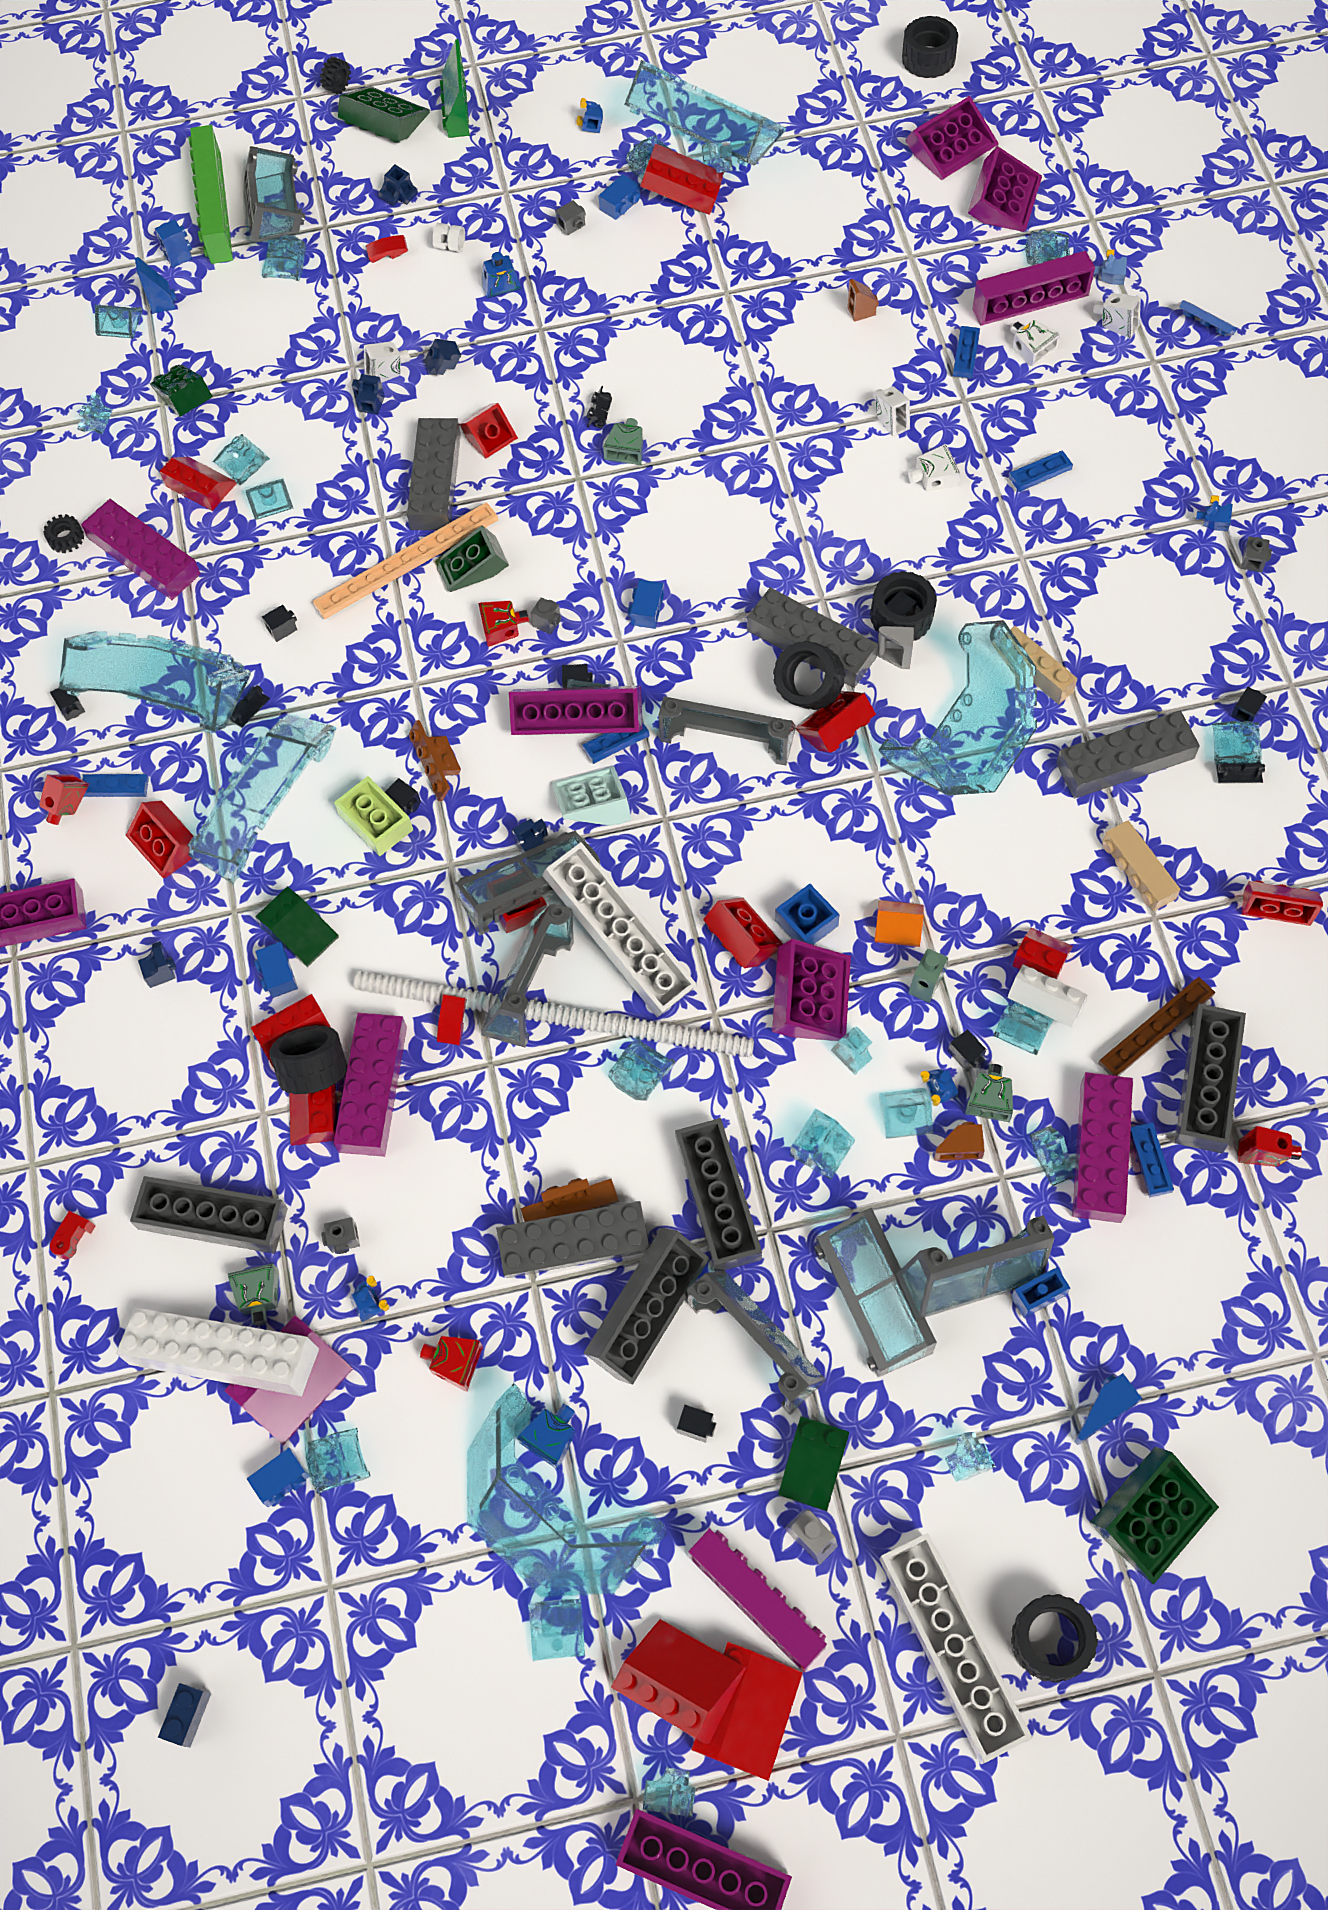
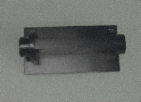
(600, 401)
(249, 706)
(1240, 772)

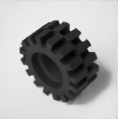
(335, 75)
(63, 524)

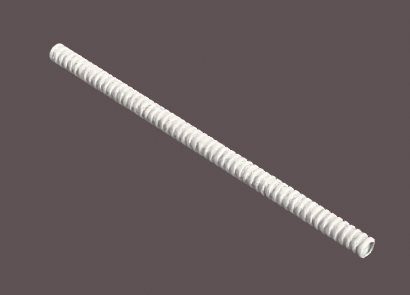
(565, 1016)

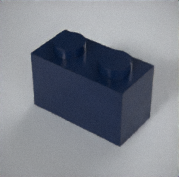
(184, 1715)

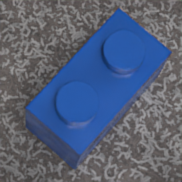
(619, 197)
(173, 243)
(647, 604)
(275, 969)
(1040, 1292)
(278, 1478)

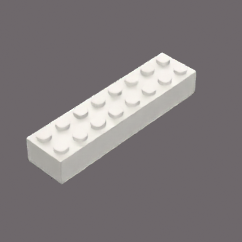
(619, 929)
(218, 1351)
(955, 1649)

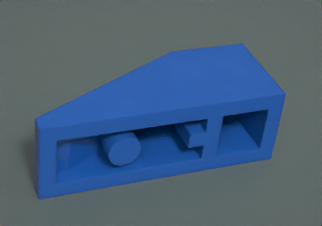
(156, 288)
(1111, 1402)

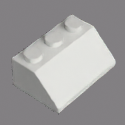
(1047, 996)

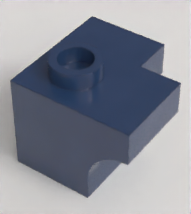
(397, 186)
(442, 356)
(368, 393)
(530, 834)
(157, 966)

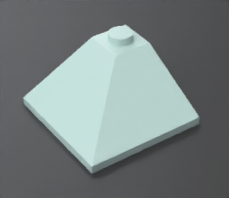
(593, 798)

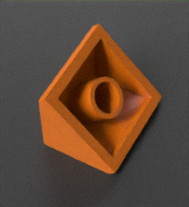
(899, 923)

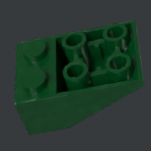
(181, 389)

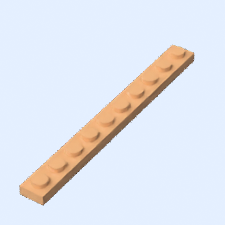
(404, 561)

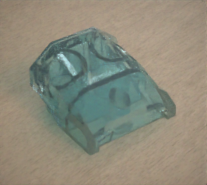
(640, 155)
(1046, 246)
(284, 258)
(241, 459)
(1237, 742)
(639, 1070)
(335, 1460)
(557, 1629)

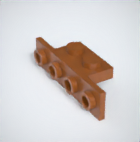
(436, 758)
(571, 1198)

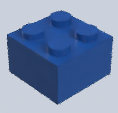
(807, 916)

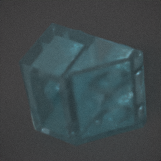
(1023, 1027)
(822, 1144)

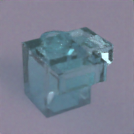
(718, 155)
(94, 415)
(853, 1050)
(969, 1458)
(670, 1793)

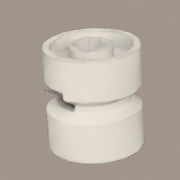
(450, 237)

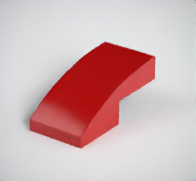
(392, 246)
(451, 1020)

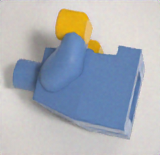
(1112, 270)

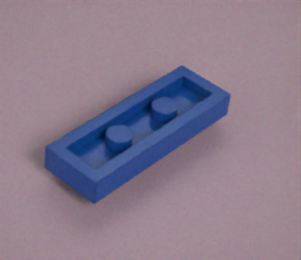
(1207, 318)
(966, 352)
(1040, 471)
(612, 743)
(116, 785)
(1151, 1160)

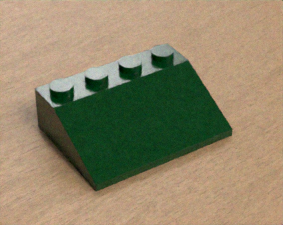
(381, 113)
(1154, 1514)

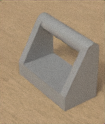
(900, 635)

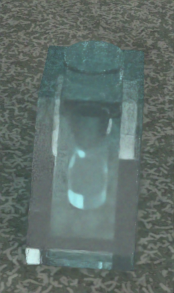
(1052, 1155)

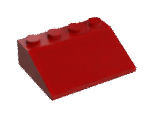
(682, 179)
(680, 1680)
(755, 1716)

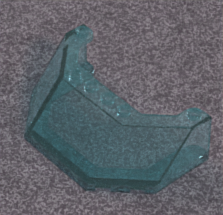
(701, 114)
(155, 671)
(986, 722)
(257, 792)
(534, 1527)

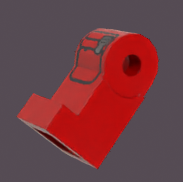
(69, 1234)

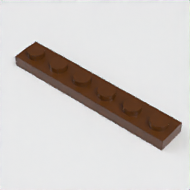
(1156, 1027)

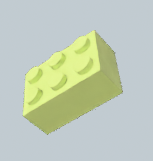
(373, 816)

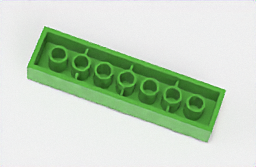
(210, 194)

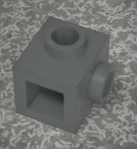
(570, 217)
(1256, 554)
(545, 615)
(341, 1235)

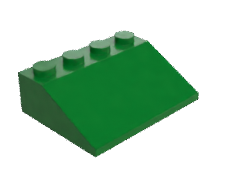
(454, 95)

